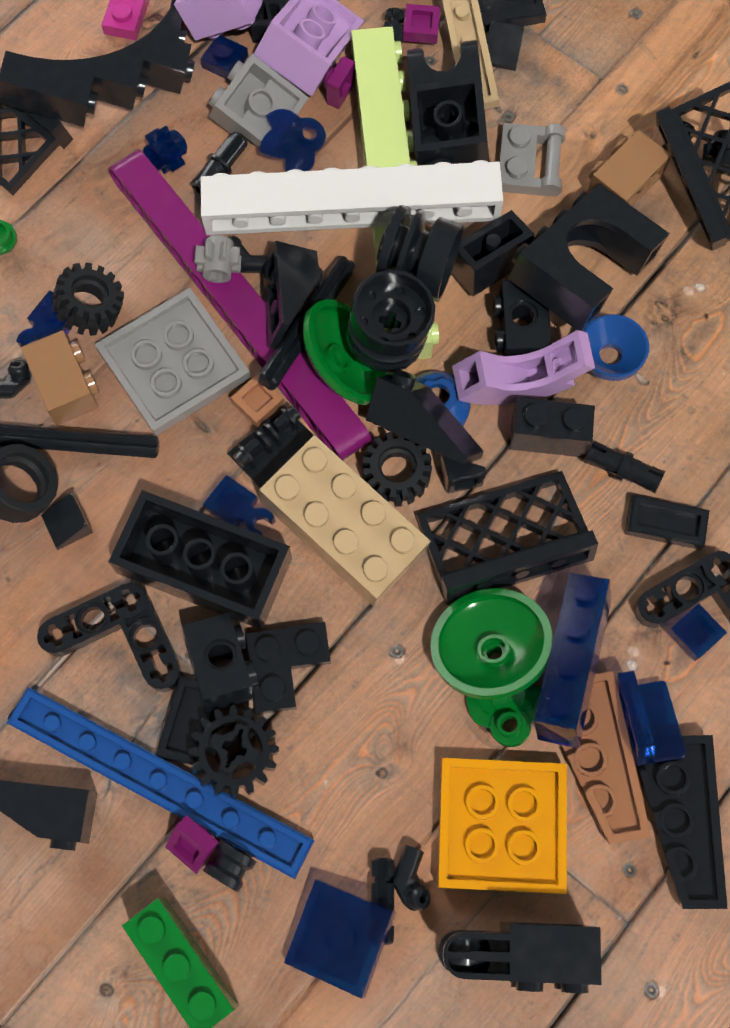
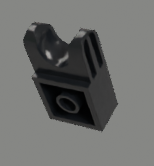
(448, 108)
(526, 955)

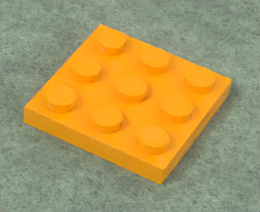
(503, 826)

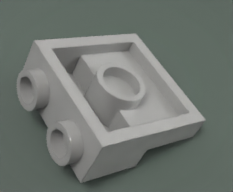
(251, 96)

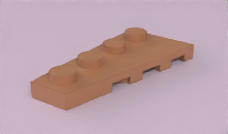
(607, 765)

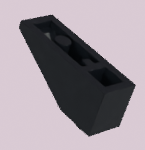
(288, 281)
(420, 416)
(50, 811)

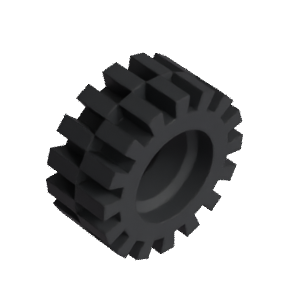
(90, 282)
(397, 447)

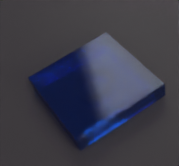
(340, 938)

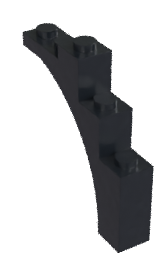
(72, 87)

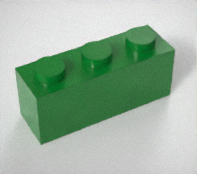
(180, 965)

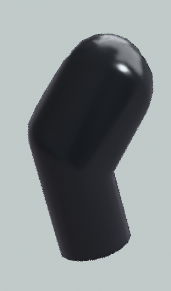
(249, 262)
(16, 380)
(407, 882)

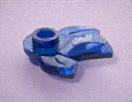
(288, 142)

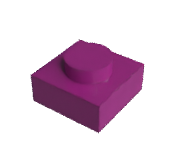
(421, 23)
(339, 82)
(191, 844)

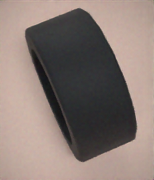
(42, 474)

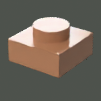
(257, 401)

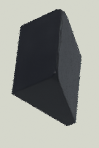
(504, 44)
(460, 477)
(66, 522)

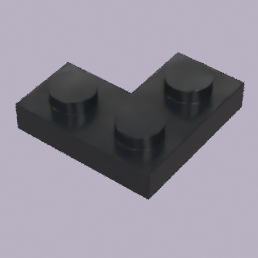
(274, 657)

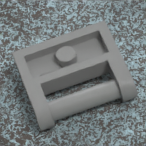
(519, 158)

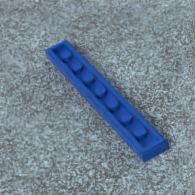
(161, 782)

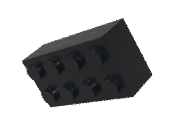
(201, 559)

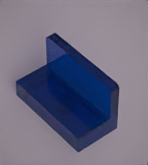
(650, 720)

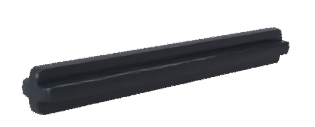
(293, 342)
(80, 440)

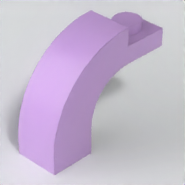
(534, 375)

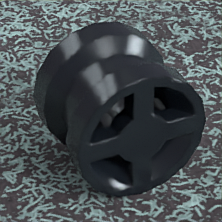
(229, 866)

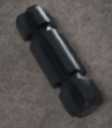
(382, 889)

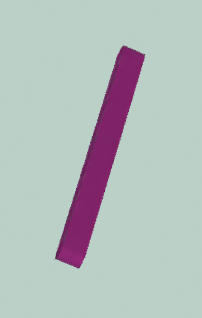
(237, 304)

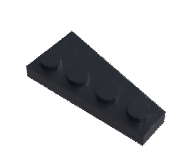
(687, 821)

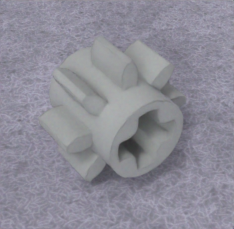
(218, 259)

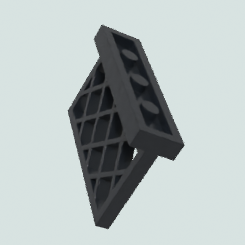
(47, 128)
(691, 168)
(517, 566)

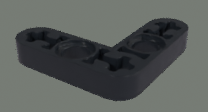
(705, 584)
(129, 622)

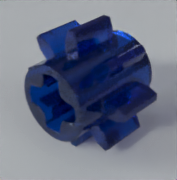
(165, 149)

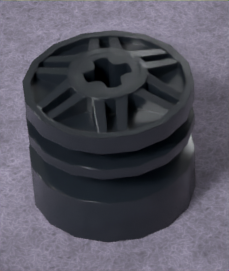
(420, 252)
(394, 302)

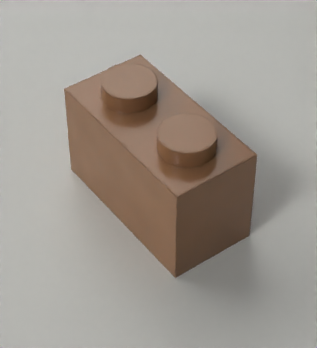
(631, 168)
(59, 377)

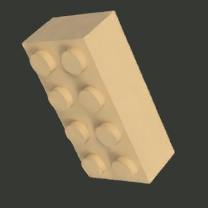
(343, 520)

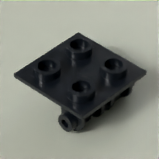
(271, 445)

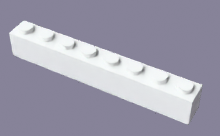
(349, 197)

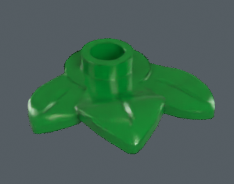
(495, 712)

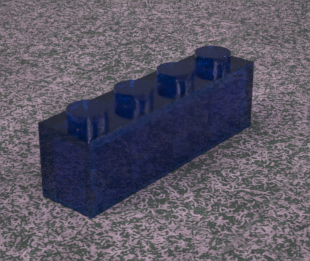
(573, 660)

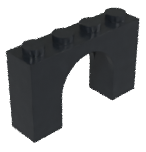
(595, 220)

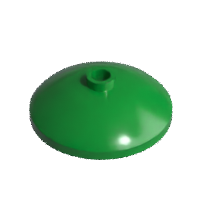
(330, 354)
(486, 625)

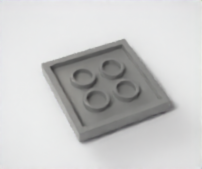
(173, 361)

